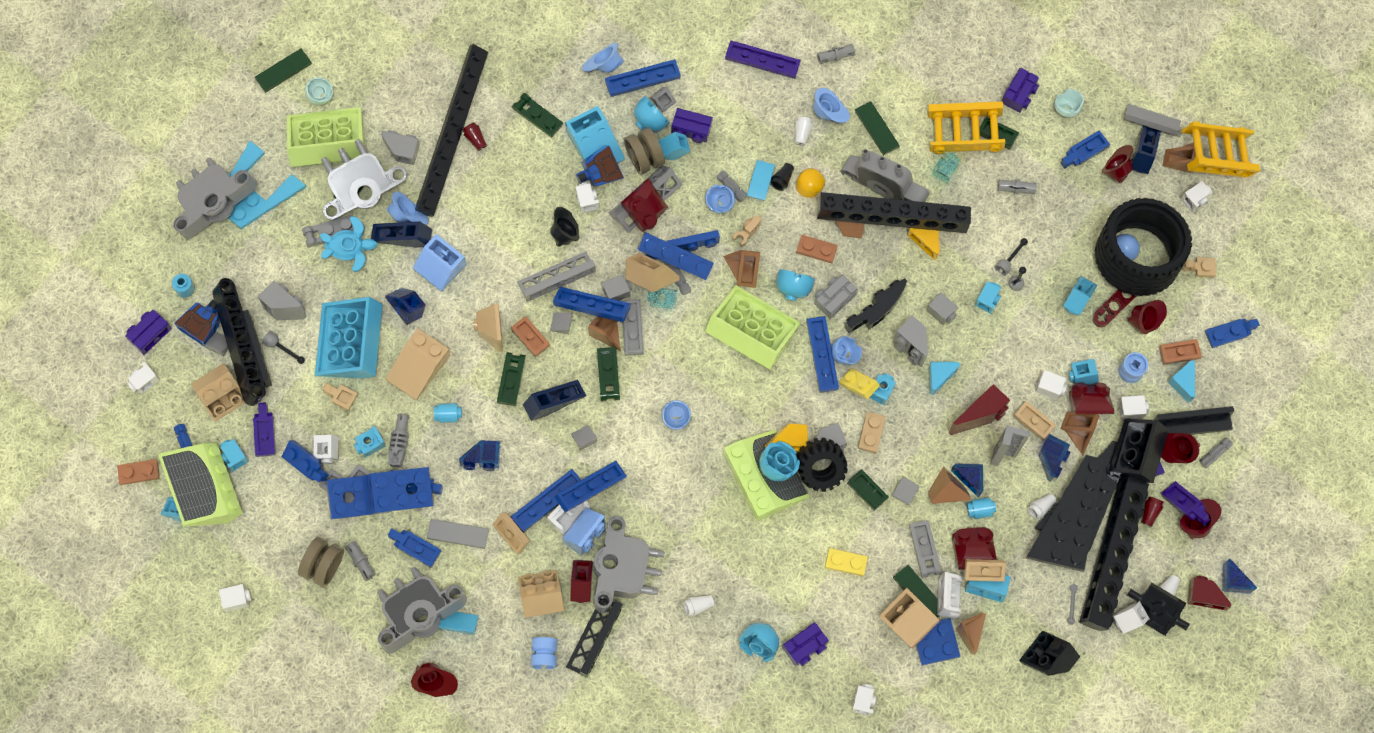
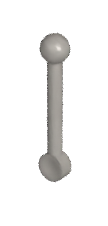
(1073, 588)

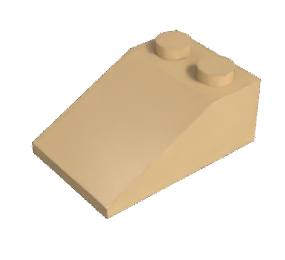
(418, 364)

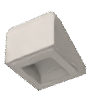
(663, 99)
(561, 323)
(217, 344)
(584, 437)
(905, 490)

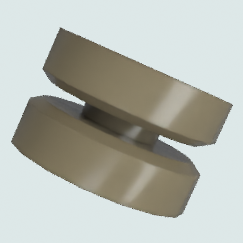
(644, 150)
(320, 562)

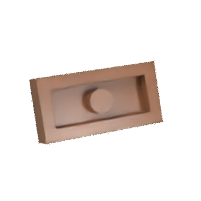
(817, 249)
(530, 336)
(1180, 352)
(138, 472)

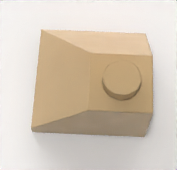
(489, 326)

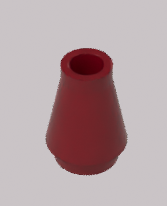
(474, 136)
(1151, 510)

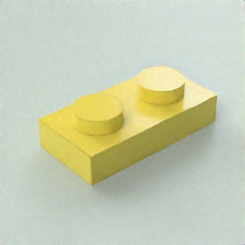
(859, 383)
(846, 562)

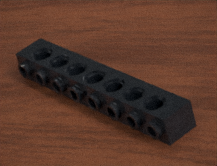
(894, 212)
(1106, 560)

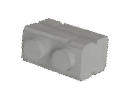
(835, 296)

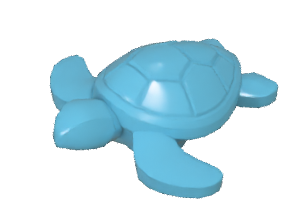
(348, 245)

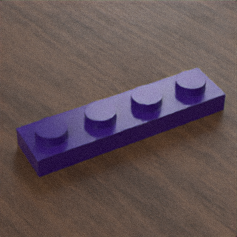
(762, 59)

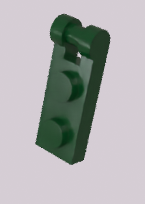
(537, 115)
(608, 373)
(511, 379)

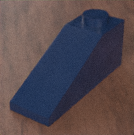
(1146, 150)
(402, 234)
(553, 399)

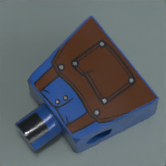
(600, 168)
(199, 322)

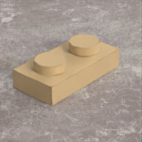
(1034, 420)
(871, 432)
(511, 533)
(984, 570)

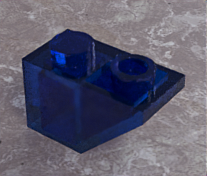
(406, 304)
(485, 453)
(1052, 454)

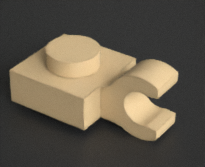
(749, 229)
(1202, 266)
(342, 396)

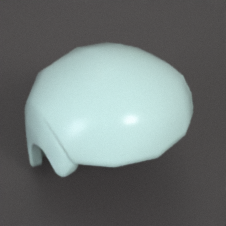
(315, 88)
(1075, 102)

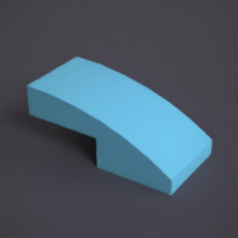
(761, 180)

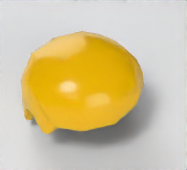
(810, 183)

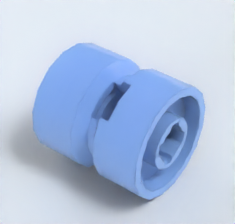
(1133, 367)
(544, 652)

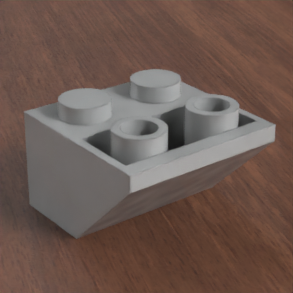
(281, 304)
(912, 338)

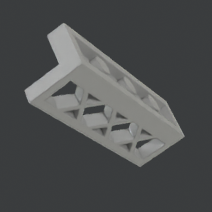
(658, 179)
(557, 280)
(1009, 444)

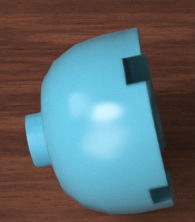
(649, 116)
(794, 284)
(779, 461)
(761, 640)

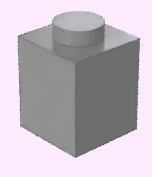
(617, 288)
(942, 309)

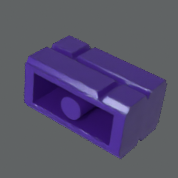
(1020, 90)
(692, 125)
(148, 331)
(806, 644)

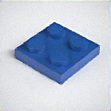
(938, 644)

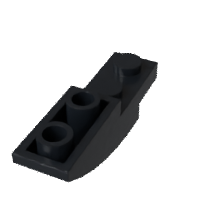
(883, 303)

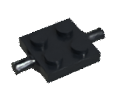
(1161, 608)

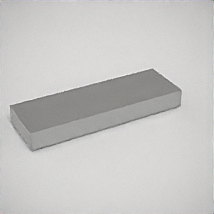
(1152, 119)
(633, 329)
(457, 533)

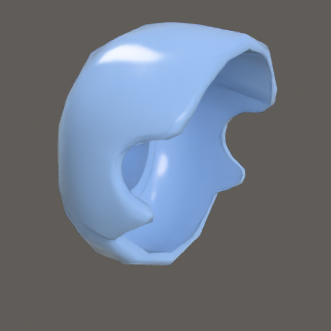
(721, 193)
(1128, 245)
(842, 346)
(676, 409)

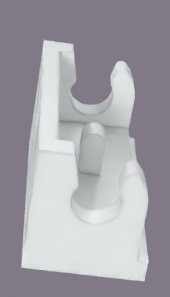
(563, 521)
(949, 595)

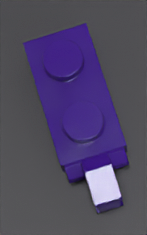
(264, 432)
(1185, 502)

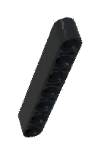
(238, 350)

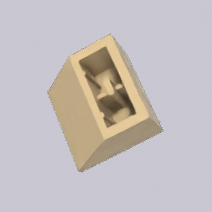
(649, 273)
(218, 392)
(541, 593)
(909, 618)

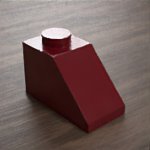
(581, 581)
(1207, 594)

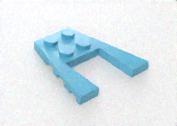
(254, 205)

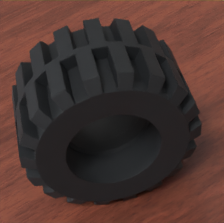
(822, 478)

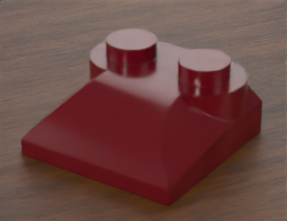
(644, 206)
(1091, 399)
(973, 544)

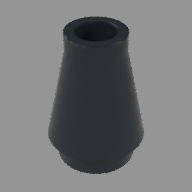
(781, 179)

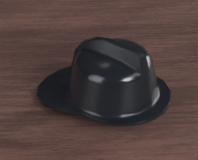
(564, 227)

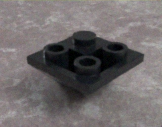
(1050, 655)

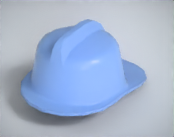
(605, 60)
(829, 107)
(404, 210)

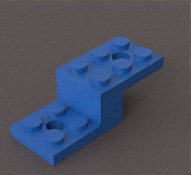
(379, 493)

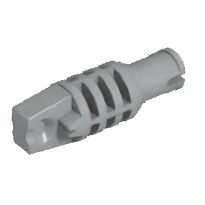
(399, 441)

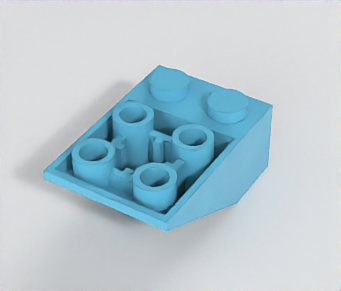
(591, 132)

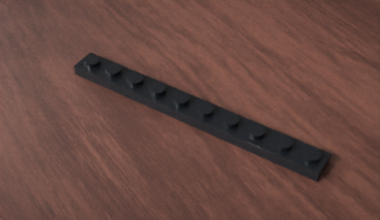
(451, 130)

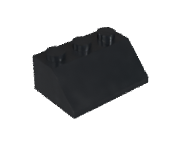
(1139, 449)

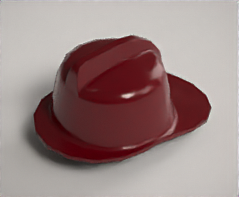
(1119, 164)
(1148, 316)
(1180, 448)
(1194, 527)
(433, 680)

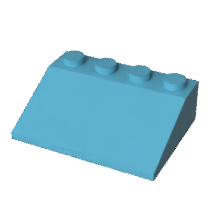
(349, 338)

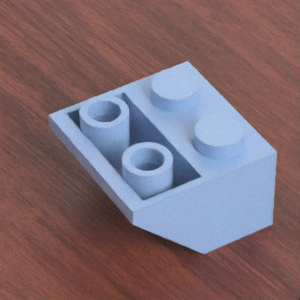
(439, 262)
(584, 531)

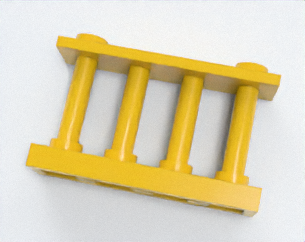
(974, 111)
(1214, 164)

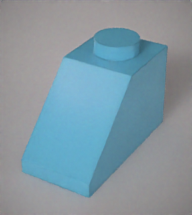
(1079, 296)

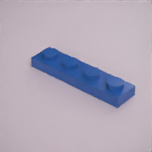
(642, 78)
(692, 242)
(675, 255)
(591, 304)
(822, 354)
(590, 486)
(543, 503)

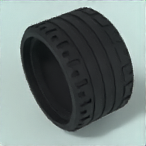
(1156, 218)

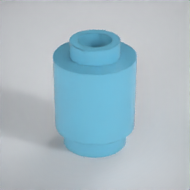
(183, 285)
(447, 413)
(981, 508)

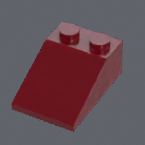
(983, 411)

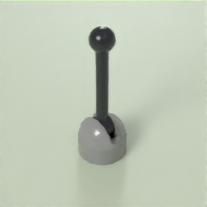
(1005, 264)
(1017, 280)
(271, 340)

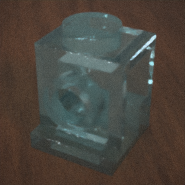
(946, 167)
(669, 303)

